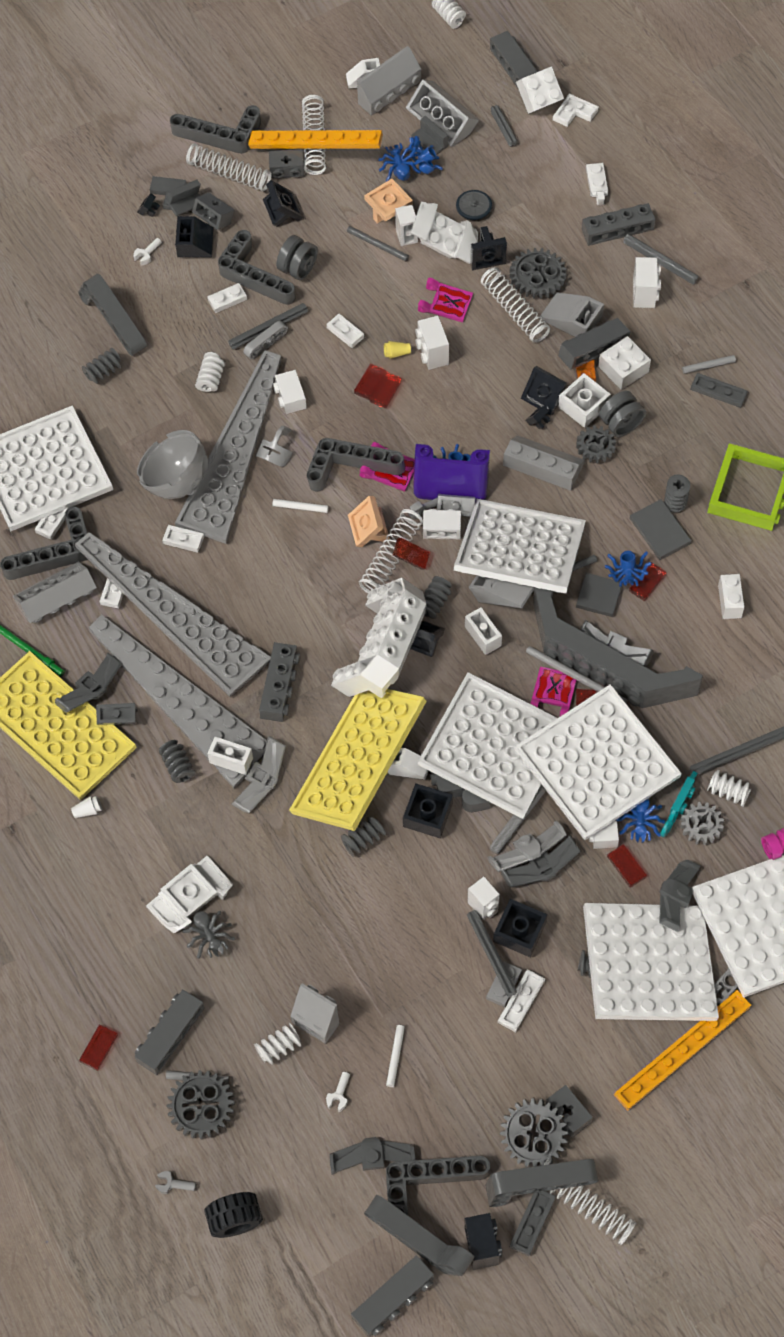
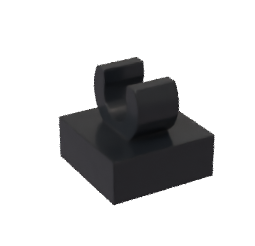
(147, 206)
(538, 415)

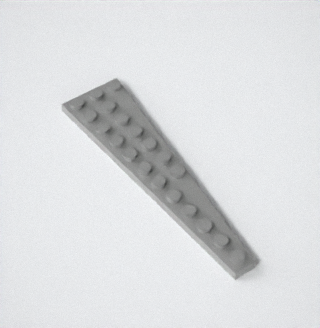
(218, 494)
(205, 641)
(178, 698)

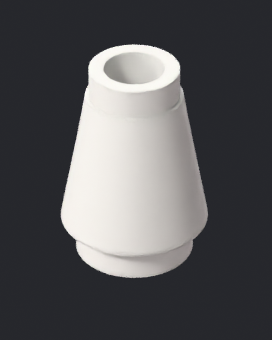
(87, 807)

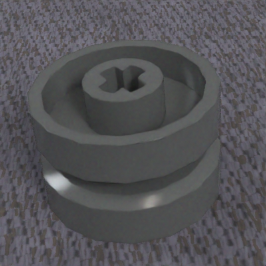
(297, 257)
(622, 413)

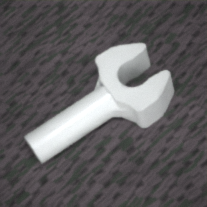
(146, 252)
(338, 1095)

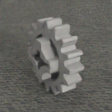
(696, 816)

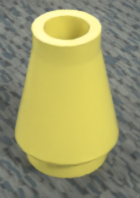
(396, 349)

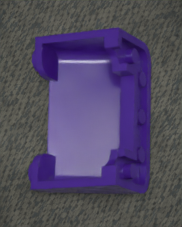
(450, 476)

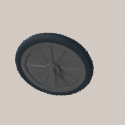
(474, 205)

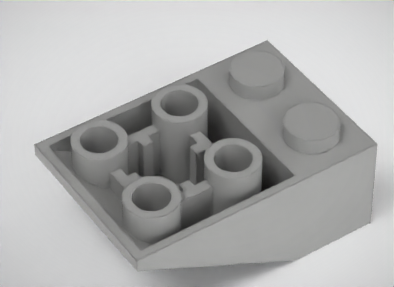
(573, 313)
(500, 592)
(315, 1013)

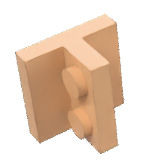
(385, 200)
(368, 522)

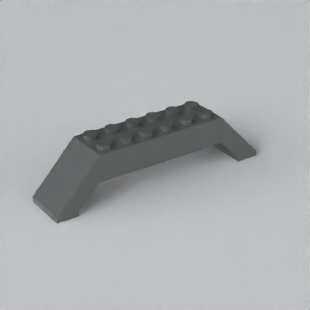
(607, 665)

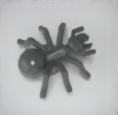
(208, 933)

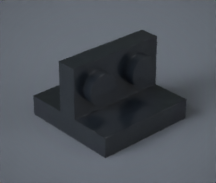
(281, 204)
(488, 251)
(543, 389)
(427, 638)

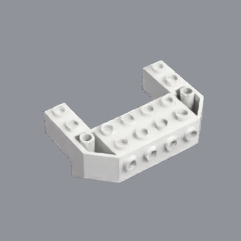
(381, 659)

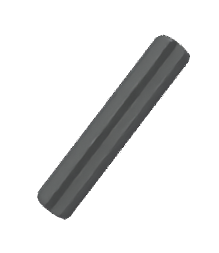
(504, 126)

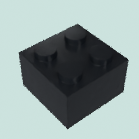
(427, 810)
(520, 928)
(481, 1240)

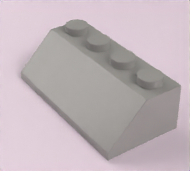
(388, 81)
(443, 110)
(542, 462)
(55, 592)

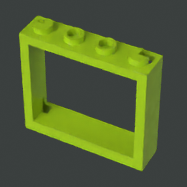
(741, 514)

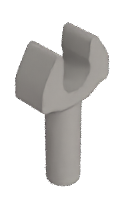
(419, 508)
(171, 1183)

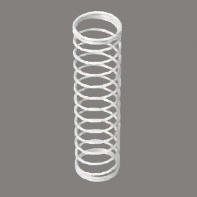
(304, 127)
(266, 172)
(490, 283)
(412, 522)
(632, 1223)

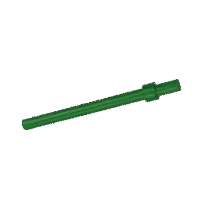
(50, 663)

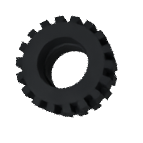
(233, 1214)

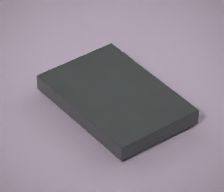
(660, 529)

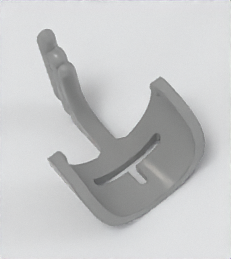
(278, 459)

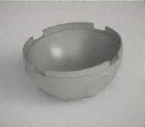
(174, 465)

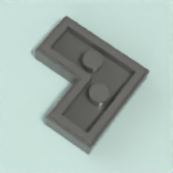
(163, 185)

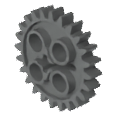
(542, 275)
(201, 1085)
(516, 1127)

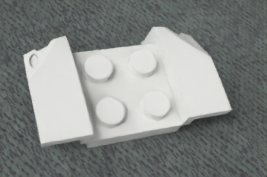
(443, 233)
(188, 894)

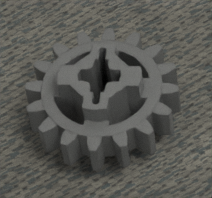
(595, 444)

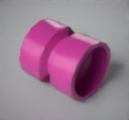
(773, 844)

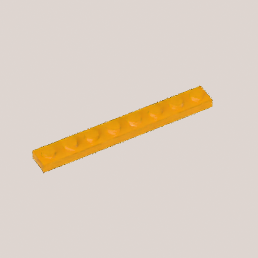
(316, 139)
(681, 1051)

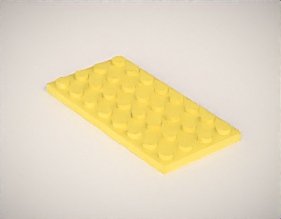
(62, 742)
(357, 758)

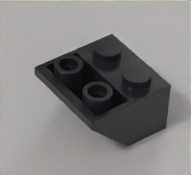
(193, 237)

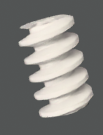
(450, 12)
(210, 372)
(729, 788)
(278, 1044)

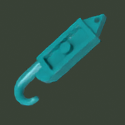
(679, 805)

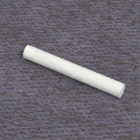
(300, 505)
(395, 1056)

